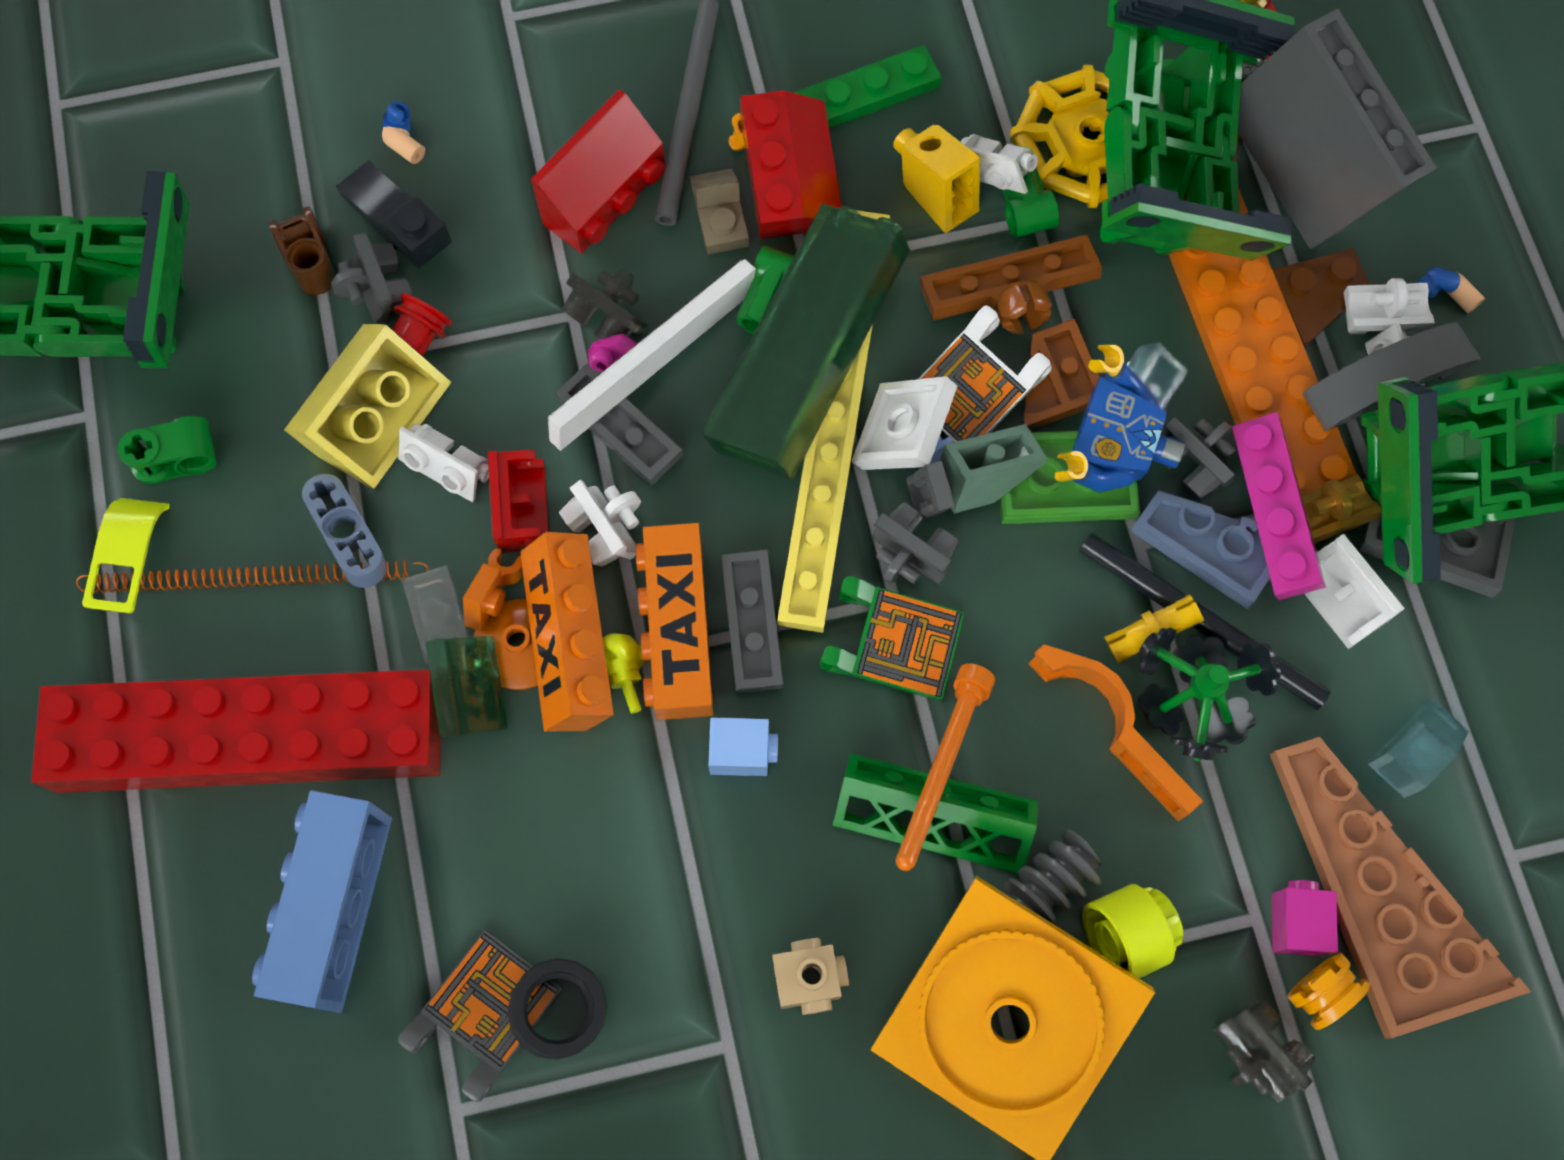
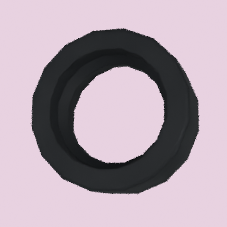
(595, 1015)

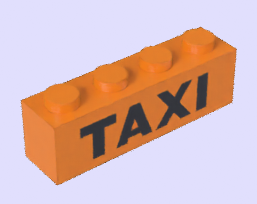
(676, 620)
(566, 632)

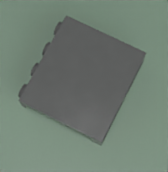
(1328, 130)

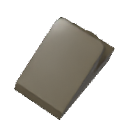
(720, 211)

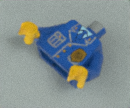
(1118, 430)

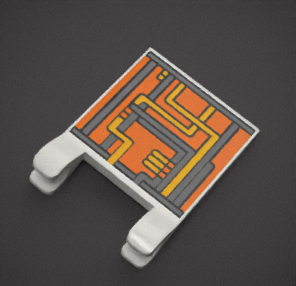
(984, 383)

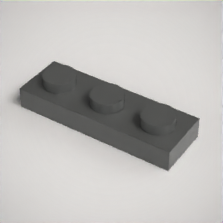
(628, 432)
(752, 622)

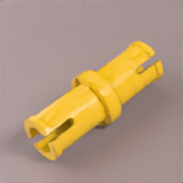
(1178, 615)

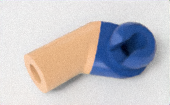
(396, 133)
(1455, 285)

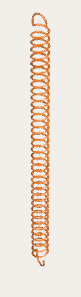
(238, 572)

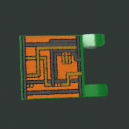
(902, 642)

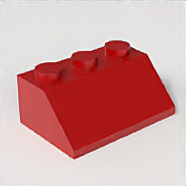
(788, 160)
(598, 173)

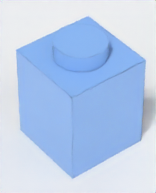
(741, 747)

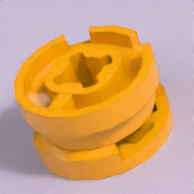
(1328, 991)

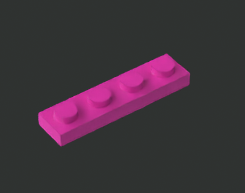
(1278, 507)

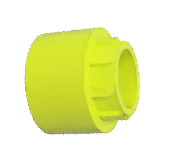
(1134, 928)

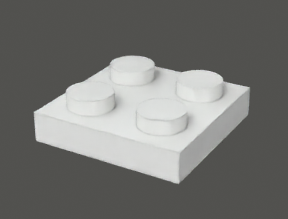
(904, 423)

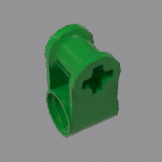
(171, 450)

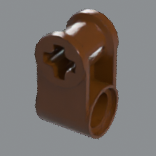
(303, 246)

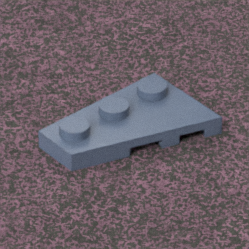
(1208, 544)

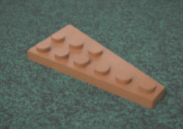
(1390, 906)

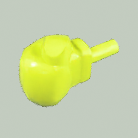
(623, 662)

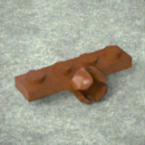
(1012, 283)

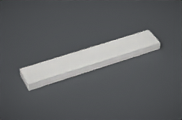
(649, 355)

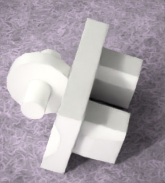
(1386, 304)
(592, 507)

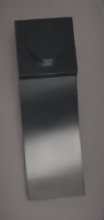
(395, 214)

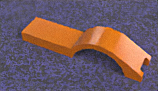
(1127, 744)

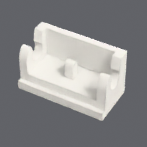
(1354, 595)

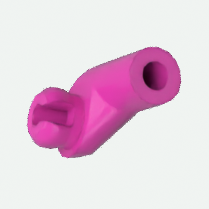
(609, 350)

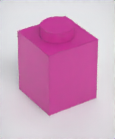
(1304, 920)

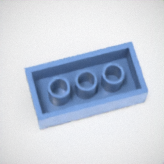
(322, 902)

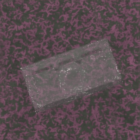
(434, 606)

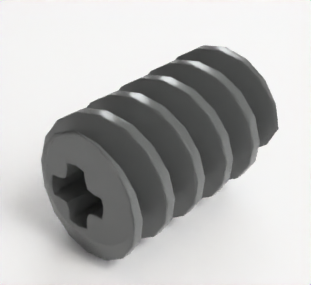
(1056, 876)

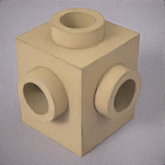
(795, 991)

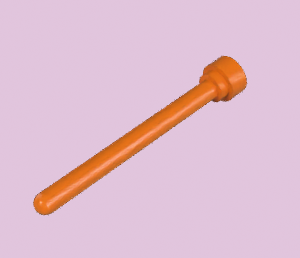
(971, 688)

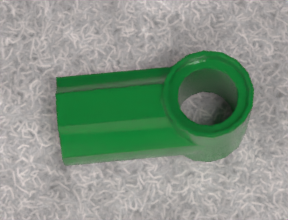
(1030, 211)
(770, 269)

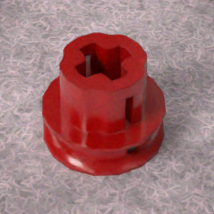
(419, 323)

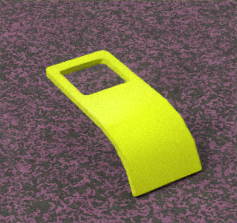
(123, 542)

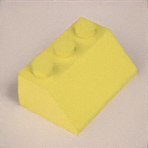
(365, 401)

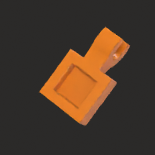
(485, 593)

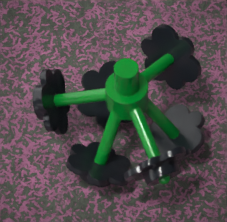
(1207, 671)

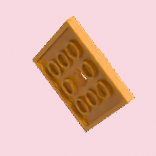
(1076, 1009)

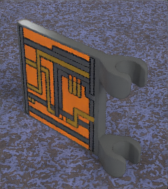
(474, 1010)

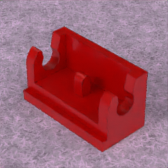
(517, 498)

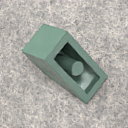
(990, 465)

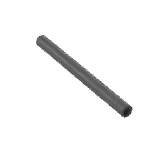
(687, 113)

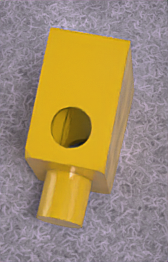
(940, 174)

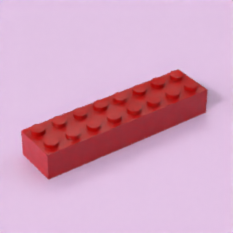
(236, 731)

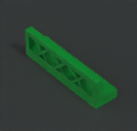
(960, 803)

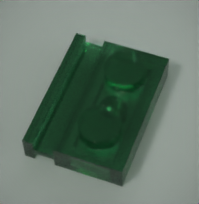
(466, 685)

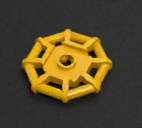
(1065, 133)

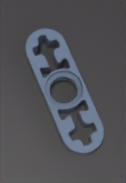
(343, 547)

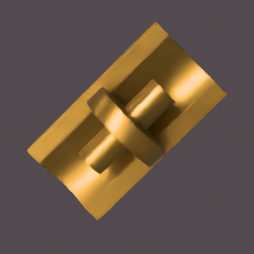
(1339, 508)

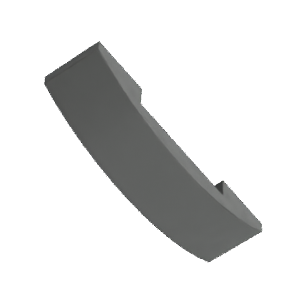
(1418, 357)

